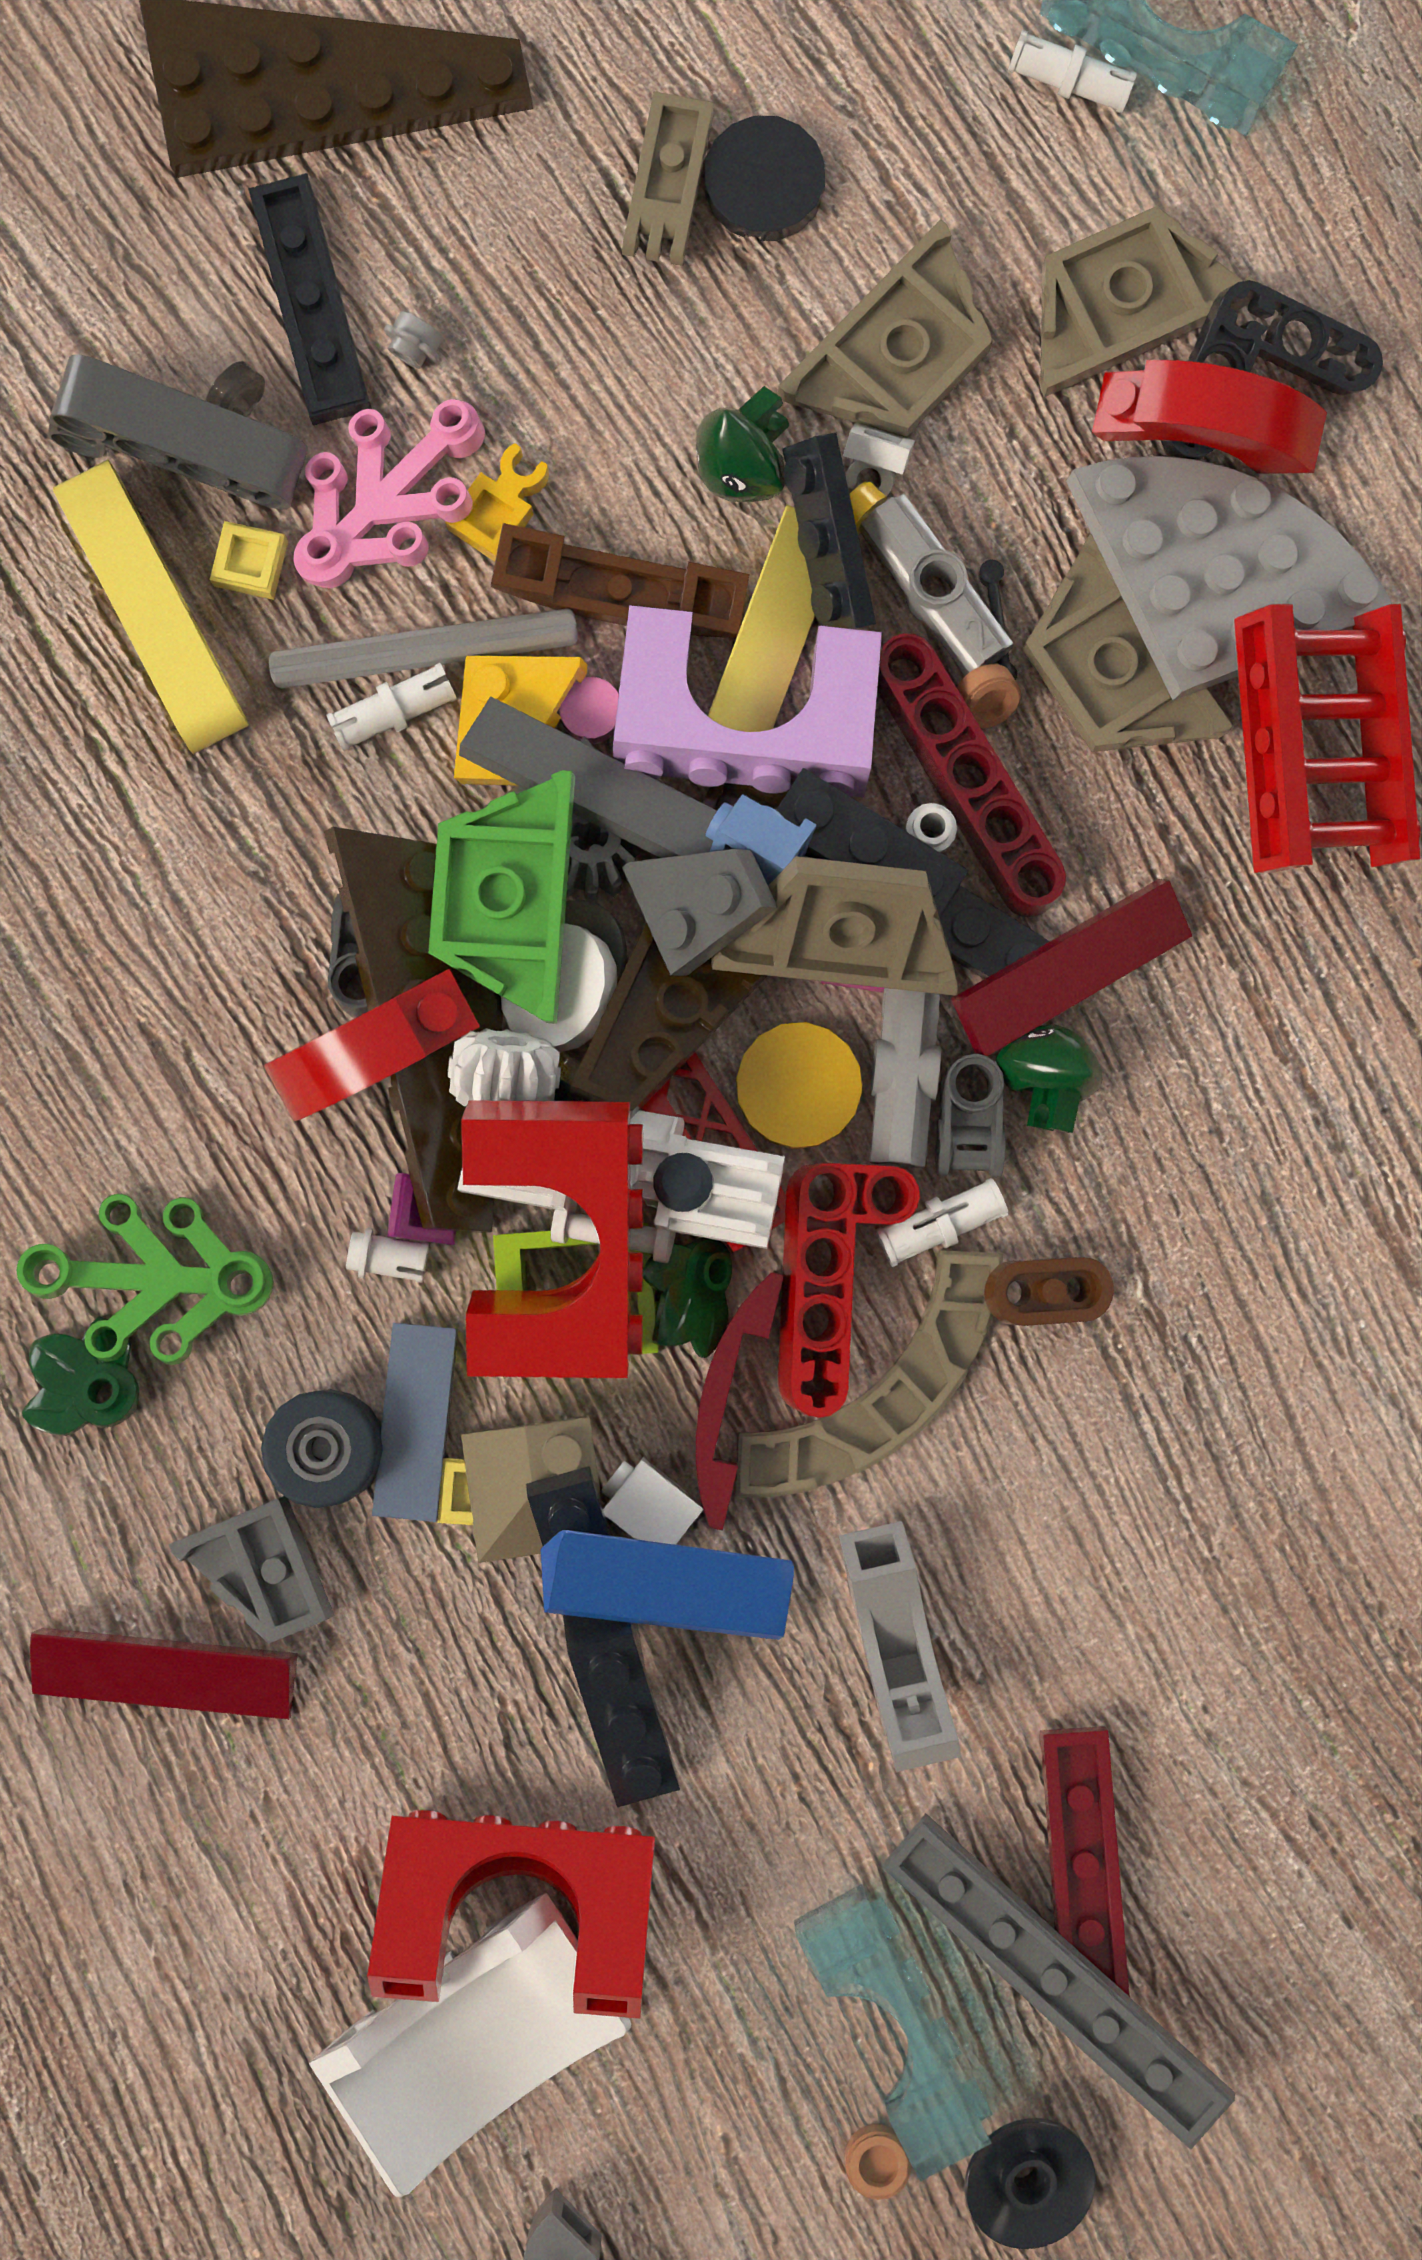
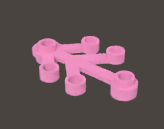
(384, 499)

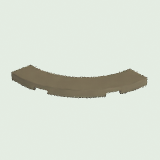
(893, 1407)

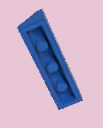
(666, 1585)

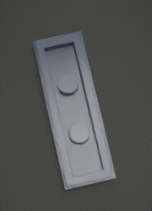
(415, 1421)

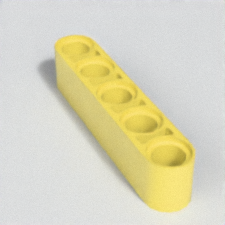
(150, 607)

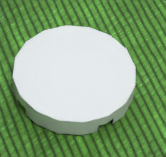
(585, 990)

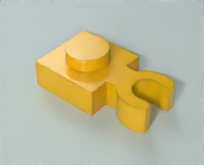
(499, 503)

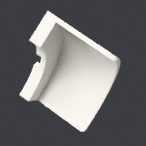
(439, 2071)

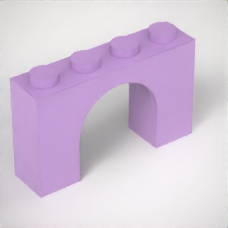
(669, 736)

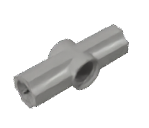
(914, 554)
(904, 1078)

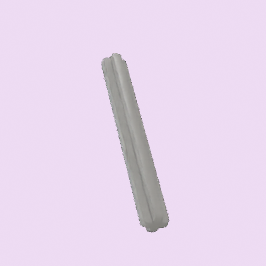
(422, 648)

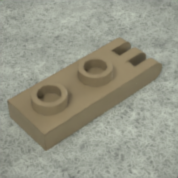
(668, 175)

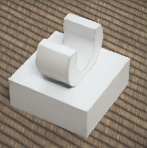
(879, 451)

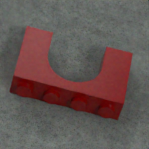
(588, 1157)
(440, 1861)

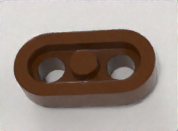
(1045, 1291)

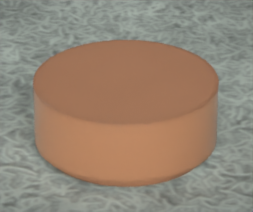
(990, 694)
(876, 2162)

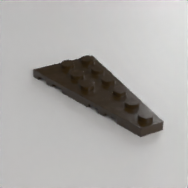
(390, 907)
(661, 1017)

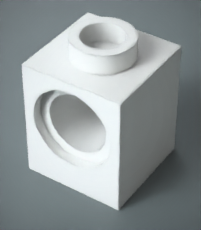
(649, 1503)

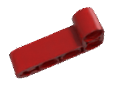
(833, 1286)

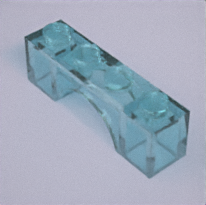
(1218, 70)
(930, 2104)

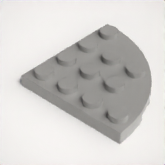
(1208, 546)

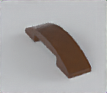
(604, 584)

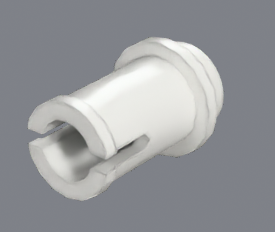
(933, 818)
(386, 1256)

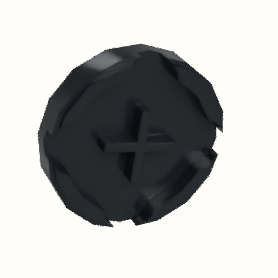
(764, 178)

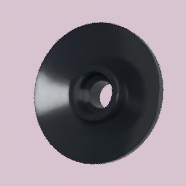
(1035, 2207)

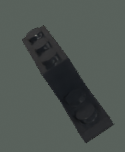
(848, 831)
(607, 1657)

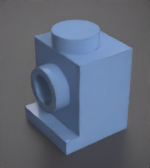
(762, 831)

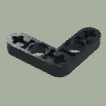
(1244, 344)

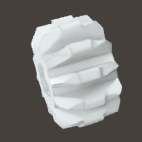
(503, 1067)

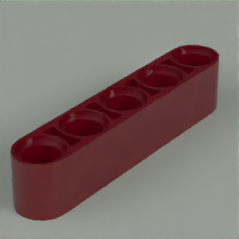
(968, 745)

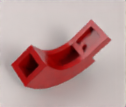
(1216, 407)
(371, 1046)

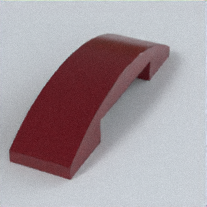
(714, 1474)

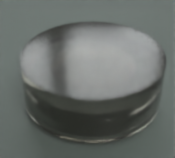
(237, 389)

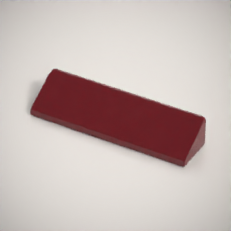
(162, 1673)

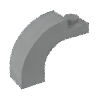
(898, 1646)

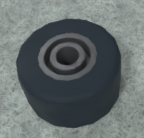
(345, 1439)

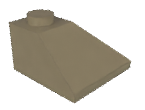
(501, 1466)

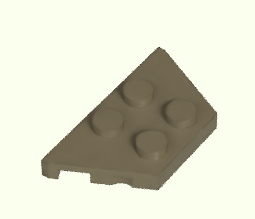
(1124, 296)
(898, 345)
(1103, 671)
(848, 929)

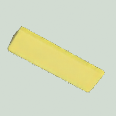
(768, 638)

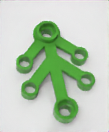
(158, 1280)

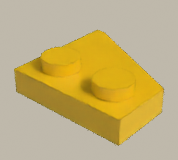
(523, 682)

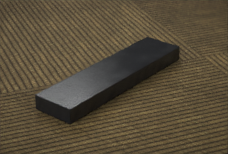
(309, 299)

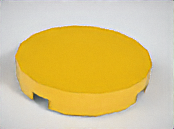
(798, 1085)

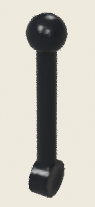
(991, 575)

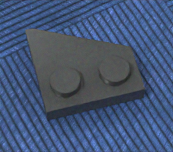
(699, 903)
(261, 1569)

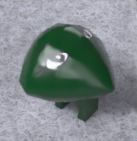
(738, 449)
(1056, 1069)

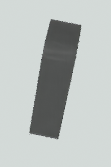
(175, 431)

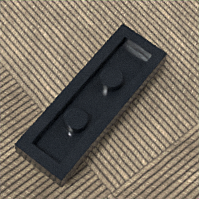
(828, 533)

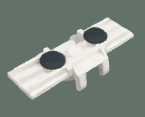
(692, 1183)

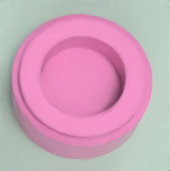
(590, 710)

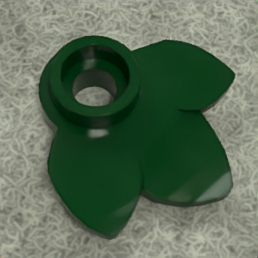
(692, 1295)
(72, 1382)

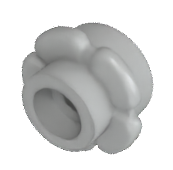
(413, 340)

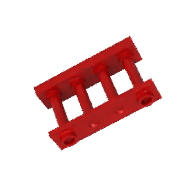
(1274, 738)

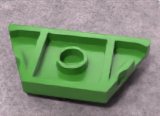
(506, 893)

